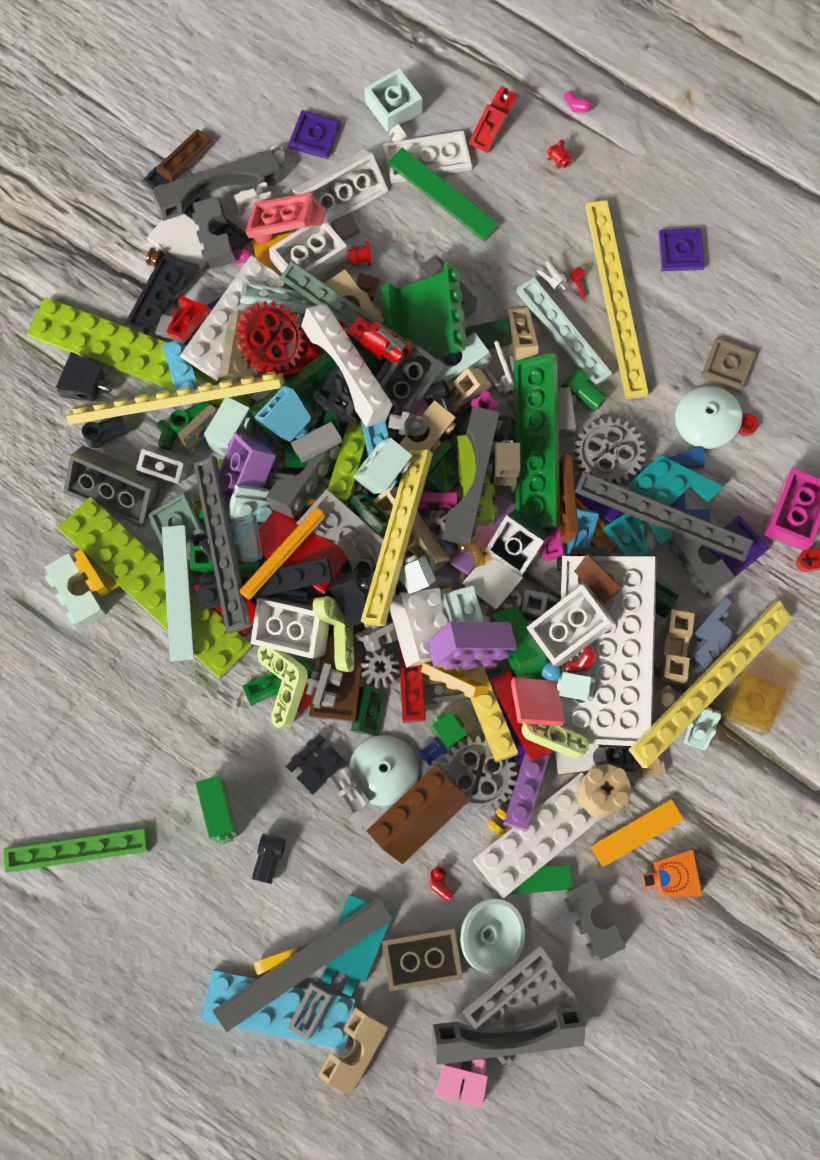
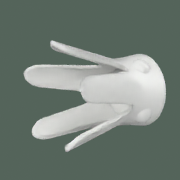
(558, 278)

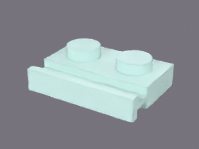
(248, 501)
(462, 605)

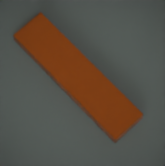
(568, 515)

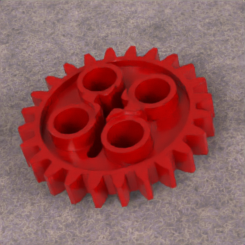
(254, 324)

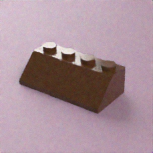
(418, 814)

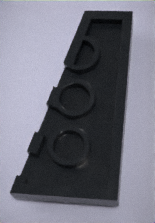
(162, 288)

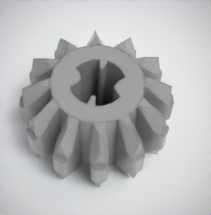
(434, 522)
(370, 669)

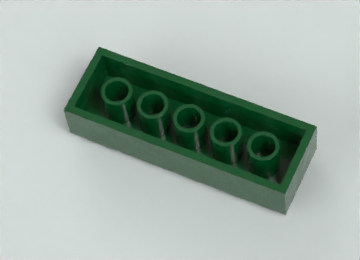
(307, 386)

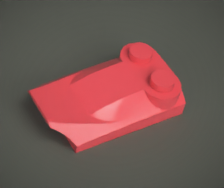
(284, 215)

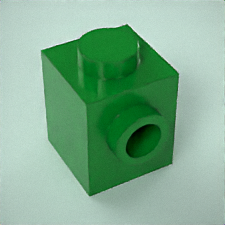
(449, 729)

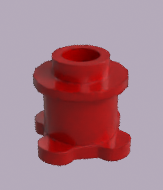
(559, 155)
(360, 254)

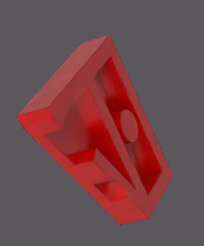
(187, 319)

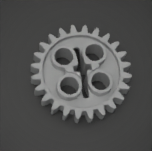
(598, 437)
(499, 780)

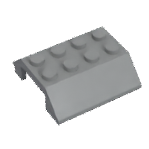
(521, 997)

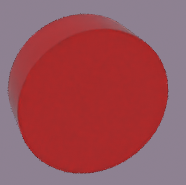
(748, 425)

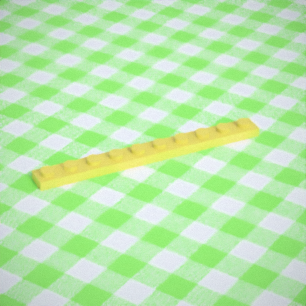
(616, 300)
(183, 396)
(710, 684)

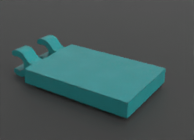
(359, 958)

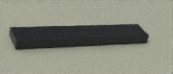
(236, 235)

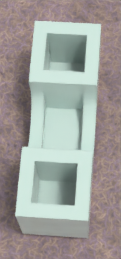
(473, 356)
(413, 574)
(82, 608)

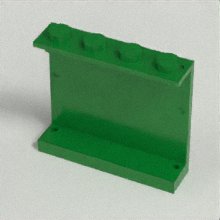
(428, 312)

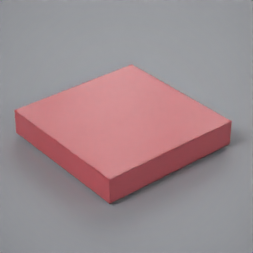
(537, 701)

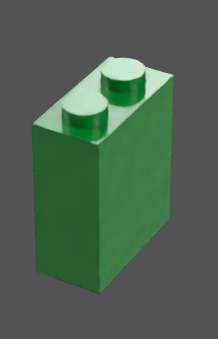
(217, 809)

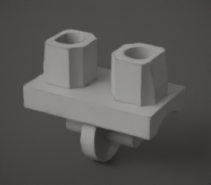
(408, 424)
(372, 632)
(328, 676)
(348, 791)

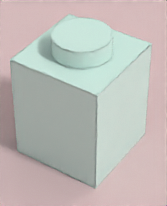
(576, 686)

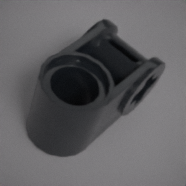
(618, 756)

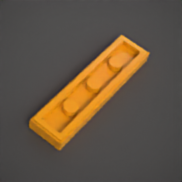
(636, 833)

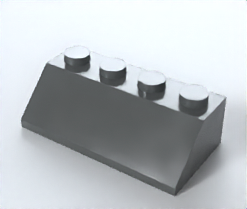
(407, 382)
(112, 485)

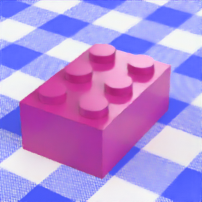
(796, 511)

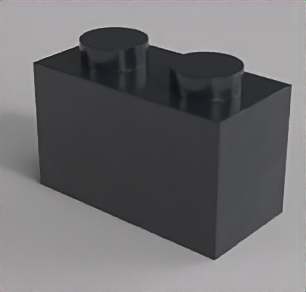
(351, 595)

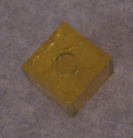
(753, 703)

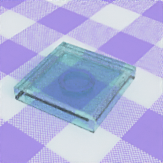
(246, 539)

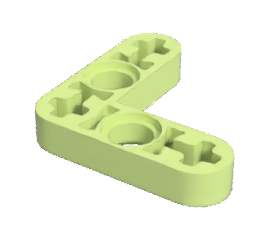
(329, 611)
(284, 710)
(564, 734)

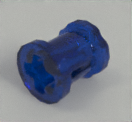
(435, 744)

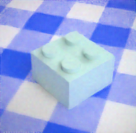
(393, 100)
(229, 419)
(383, 466)

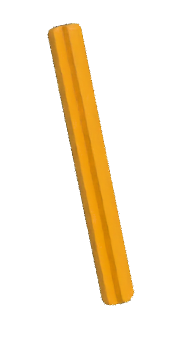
(282, 553)

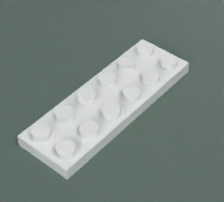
(207, 344)
(550, 830)

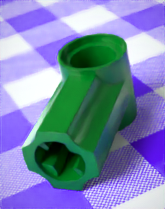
(584, 390)
(186, 416)

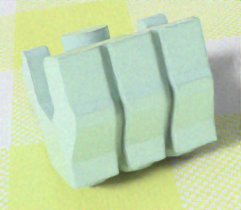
(702, 729)

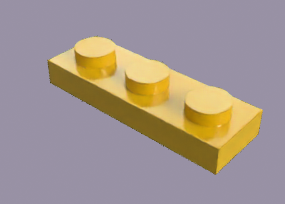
(456, 680)

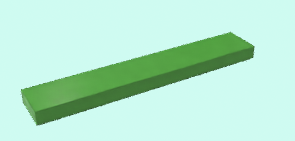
(76, 850)

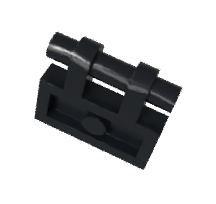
(337, 388)
(321, 769)

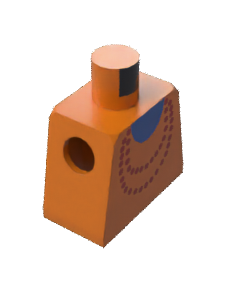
(675, 876)

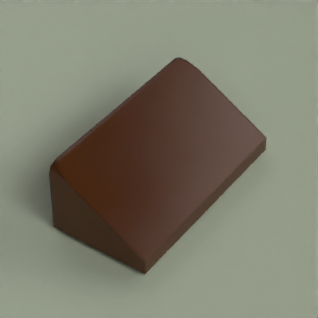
(597, 579)

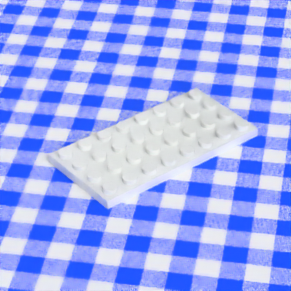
(624, 659)

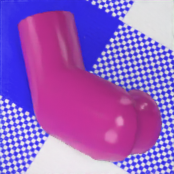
(576, 104)
(242, 255)

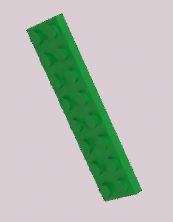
(537, 432)

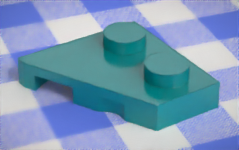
(627, 536)

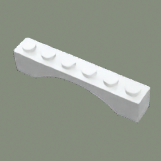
(368, 396)

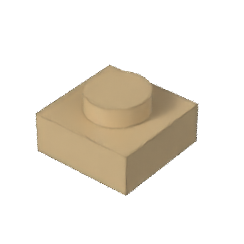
(654, 769)

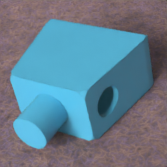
(285, 415)

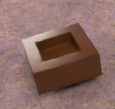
(368, 284)

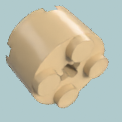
(613, 796)

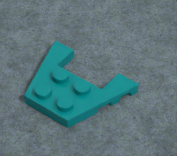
(668, 481)

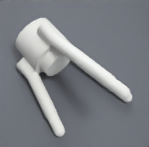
(507, 381)

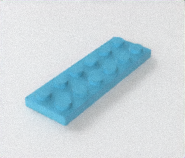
(276, 1016)

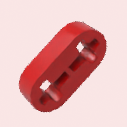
(810, 554)

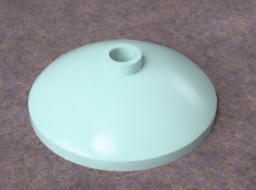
(708, 429)
(402, 771)
(502, 940)

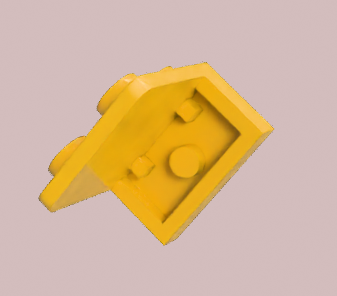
(97, 580)

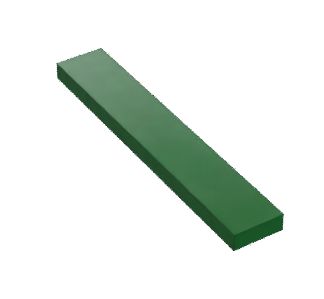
(443, 194)

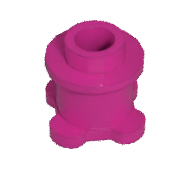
(485, 401)

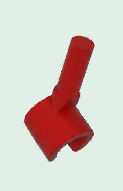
(575, 277)

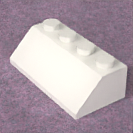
(346, 185)

